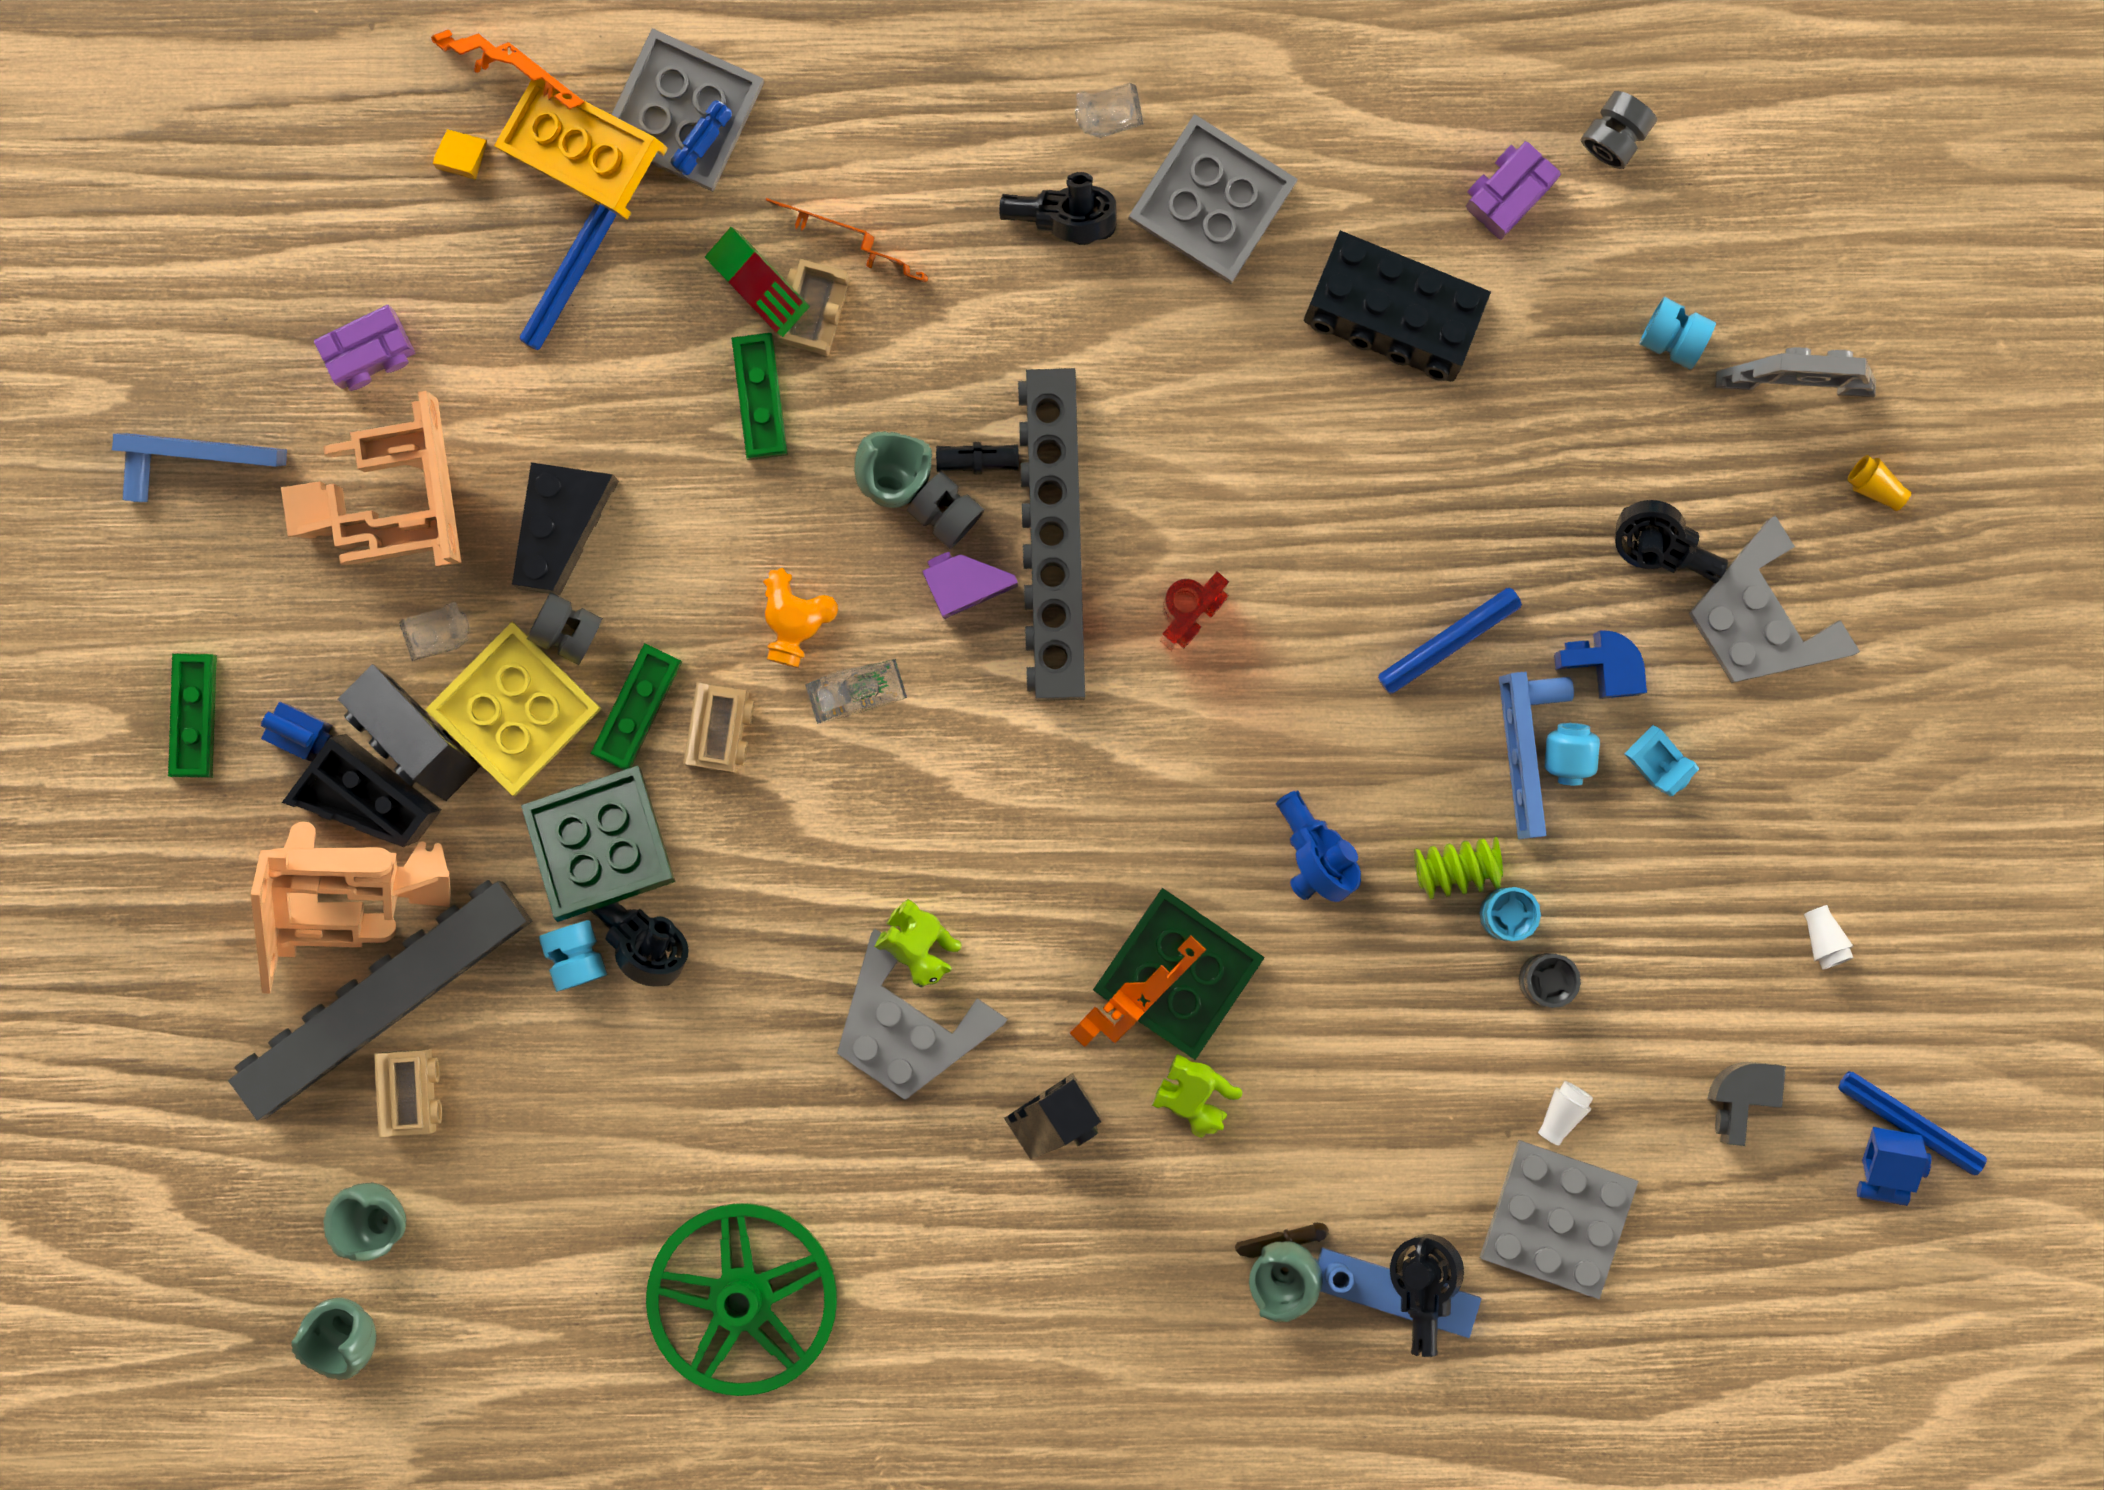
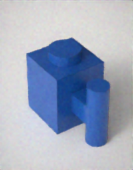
(295, 731)
(1893, 1166)

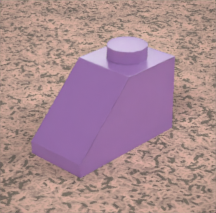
(964, 582)

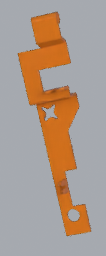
(500, 54)
(866, 243)
(1126, 1001)

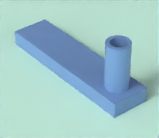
(140, 447)
(1516, 700)
(1372, 1287)

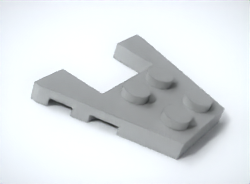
(1799, 367)
(1748, 624)
(898, 1041)

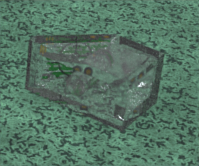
(855, 690)

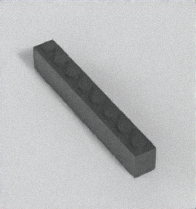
(379, 1000)

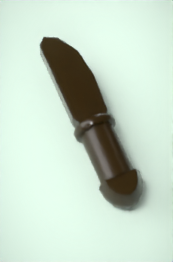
(1253, 1247)

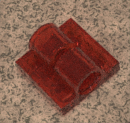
(1207, 601)

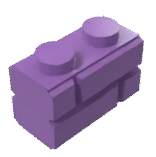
(1512, 189)
(365, 348)

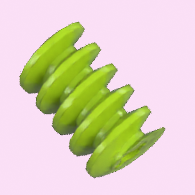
(1459, 868)

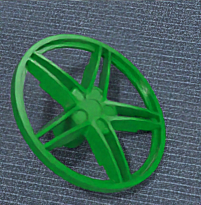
(741, 1299)

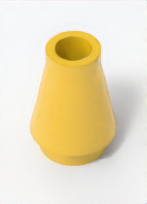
(1876, 481)

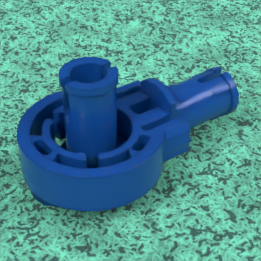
(1319, 854)

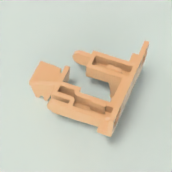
(321, 510)
(289, 884)

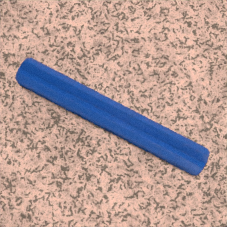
(567, 277)
(1450, 640)
(1912, 1122)

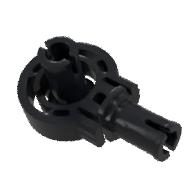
(1068, 211)
(1663, 541)
(643, 945)
(1420, 1286)

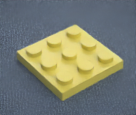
(513, 709)

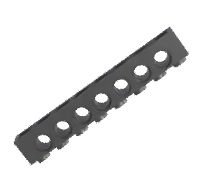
(1059, 389)

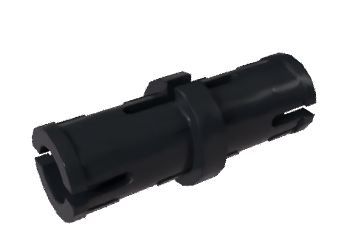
(977, 458)

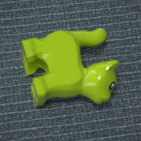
(913, 942)
(1189, 1096)

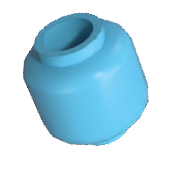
(1572, 753)

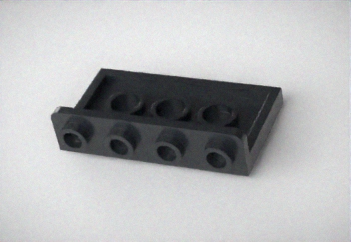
(1396, 307)

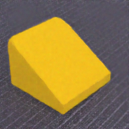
(460, 154)

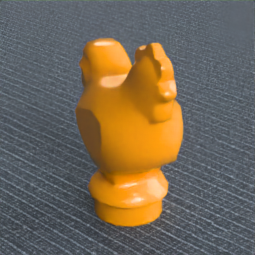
(793, 618)

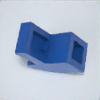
(1616, 661)

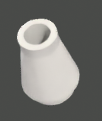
(1827, 938)
(1565, 1111)

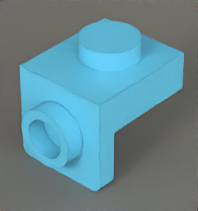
(1661, 762)

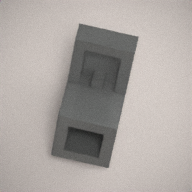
(1740, 1086)

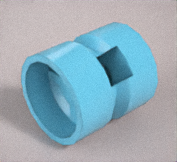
(1677, 333)
(1510, 914)
(573, 955)

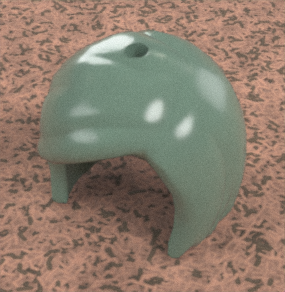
(892, 468)
(352, 1224)
(1293, 1290)
(331, 1345)

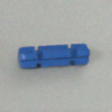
(701, 137)

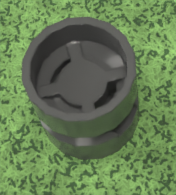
(1622, 125)
(957, 518)
(550, 622)
(1549, 980)

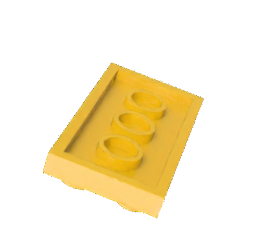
(579, 147)

